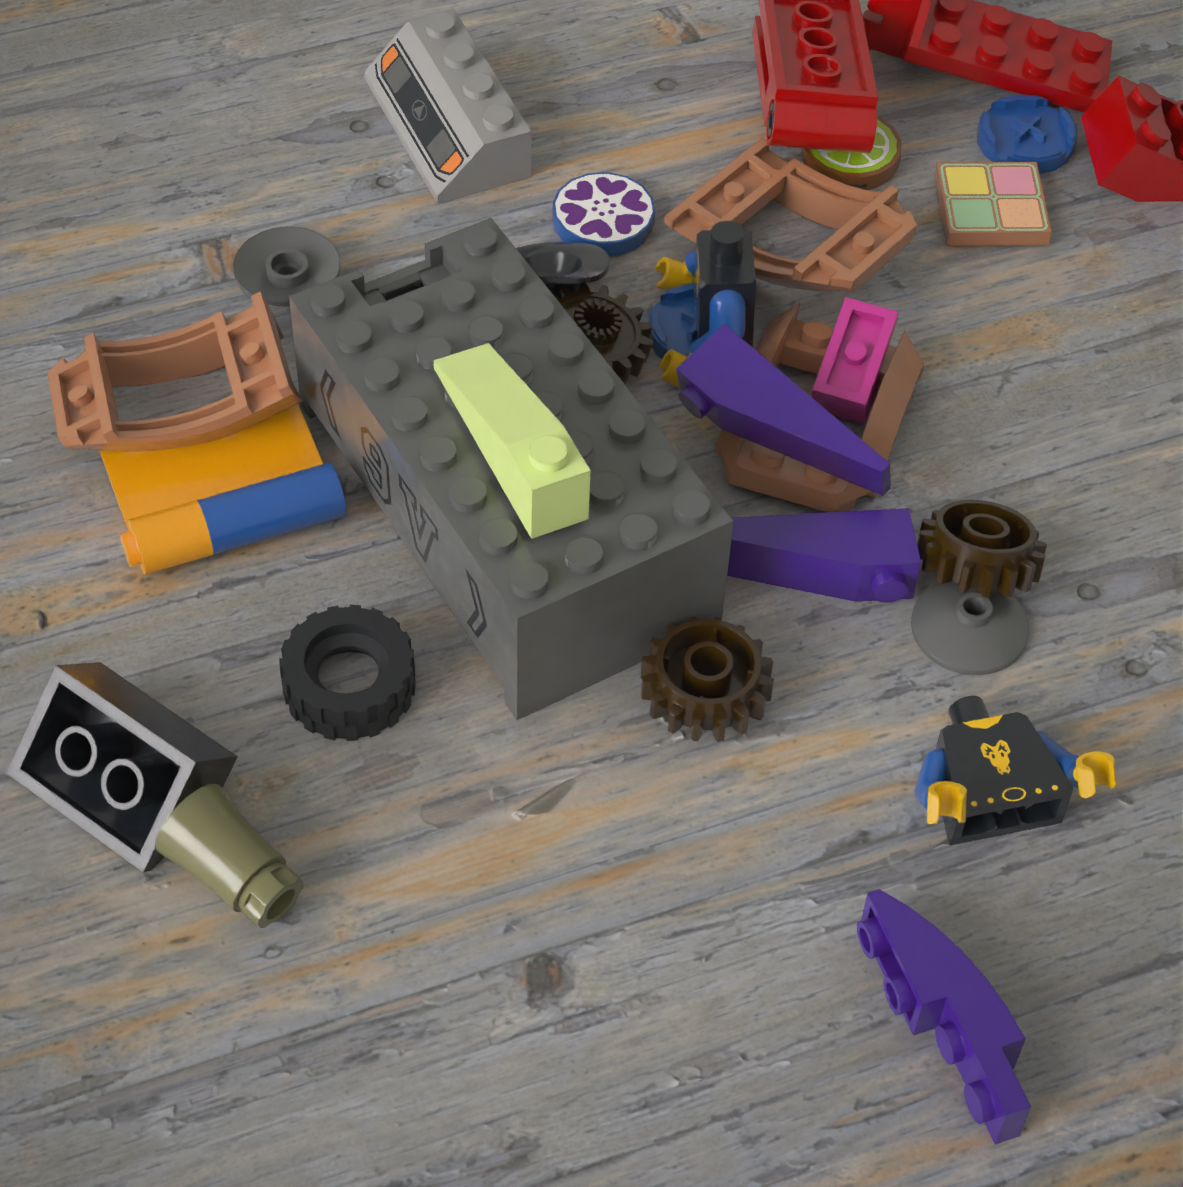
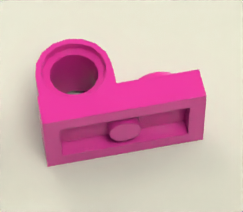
(854, 360)

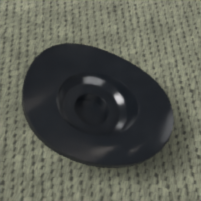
(566, 263)

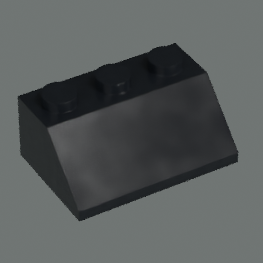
(114, 758)

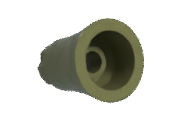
(229, 856)

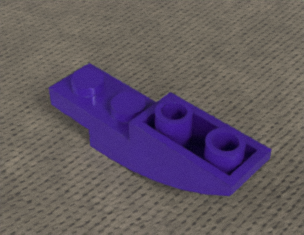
(944, 990)

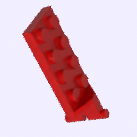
(993, 47)

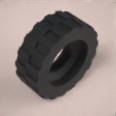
(339, 632)

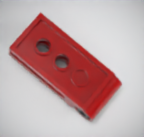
(815, 75)

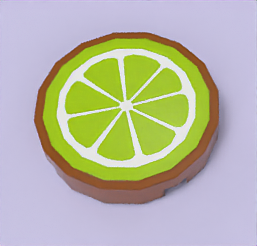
(860, 168)

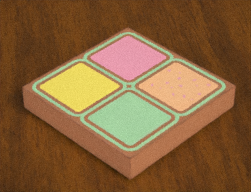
(992, 204)

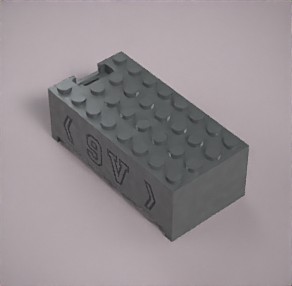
(542, 608)

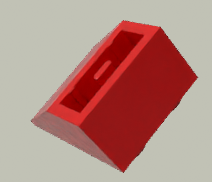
(1136, 142)

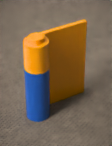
(222, 492)

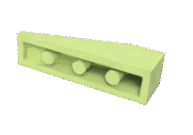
(519, 440)

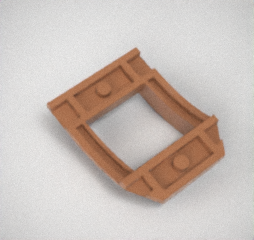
(867, 222)
(243, 343)
(777, 475)

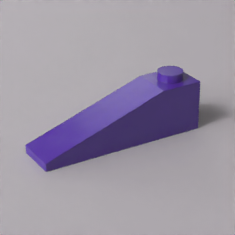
(761, 404)
(830, 553)

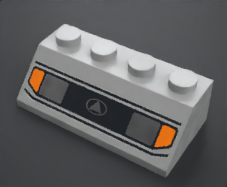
(450, 108)

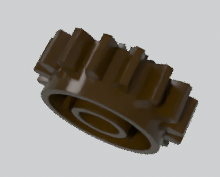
(610, 327)
(981, 547)
(706, 677)

